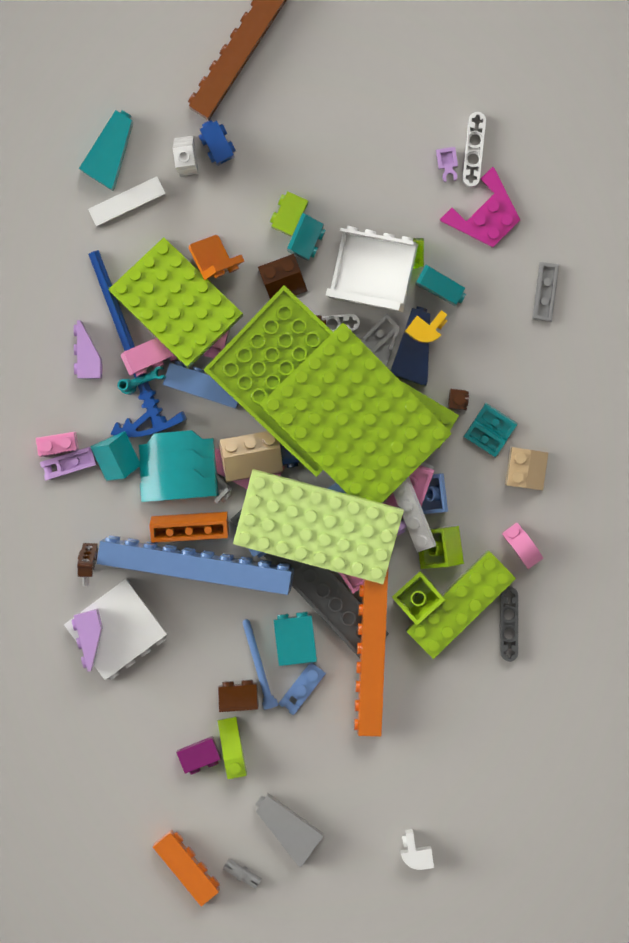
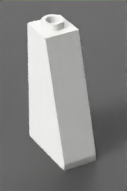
(185, 156)

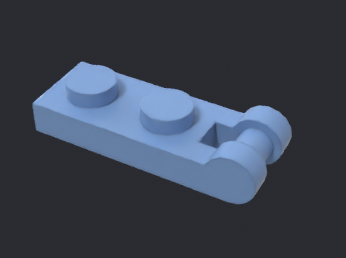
(302, 687)

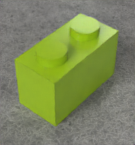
(289, 213)

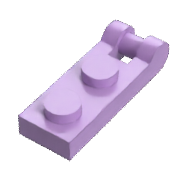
(68, 463)

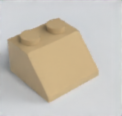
(526, 468)

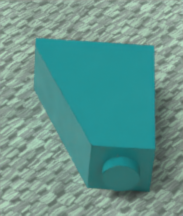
(441, 286)

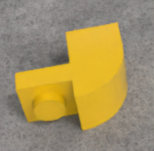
(426, 333)

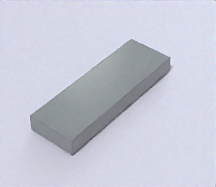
(545, 291)

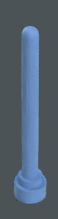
(268, 700)

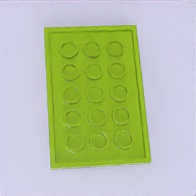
(176, 302)

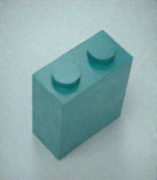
(295, 639)

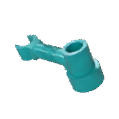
(131, 385)

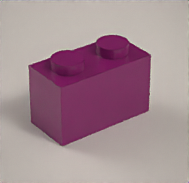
(199, 755)

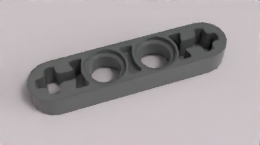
(504, 624)

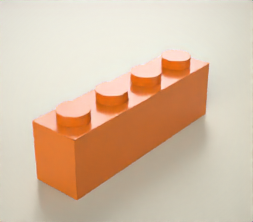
(189, 527)
(186, 867)

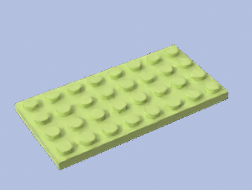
(318, 526)

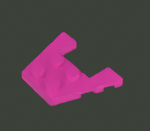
(492, 219)

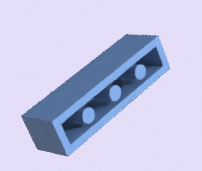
(197, 384)

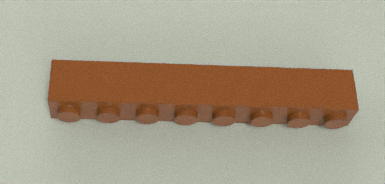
(234, 56)

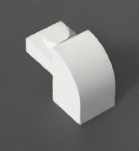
(416, 858)

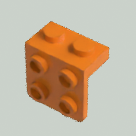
(213, 258)

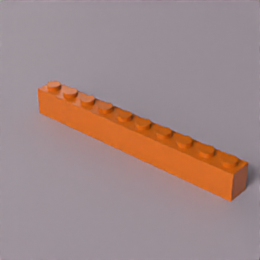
(371, 657)

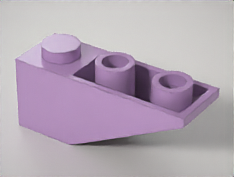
(88, 359)
(89, 631)

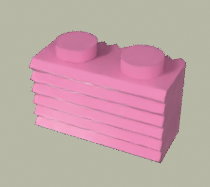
(57, 444)

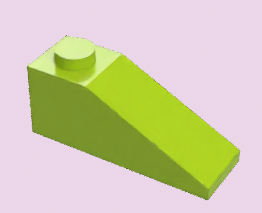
(232, 748)

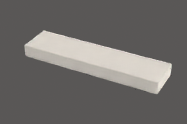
(126, 201)

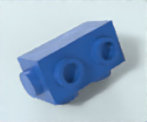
(214, 137)

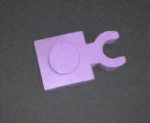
(447, 160)

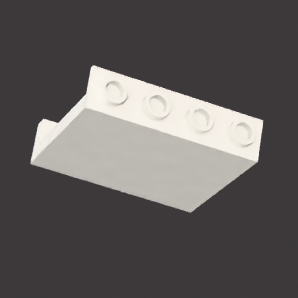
(373, 269)
(126, 630)

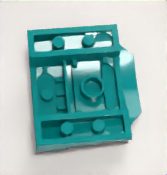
(177, 467)

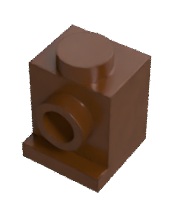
(458, 399)

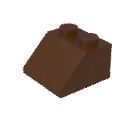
(283, 272)
(238, 696)

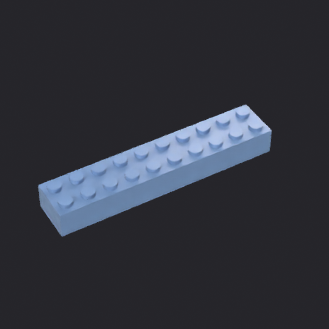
(195, 565)

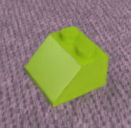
(447, 549)
(418, 598)

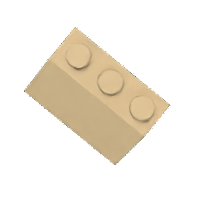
(250, 452)

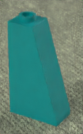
(108, 151)

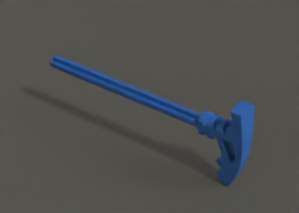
(146, 393)

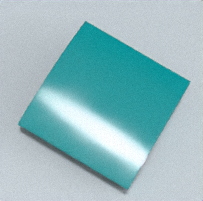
(490, 430)

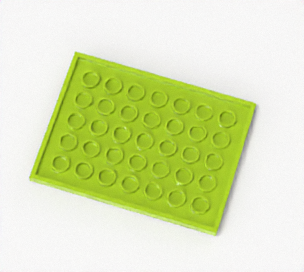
(265, 356)
(355, 417)

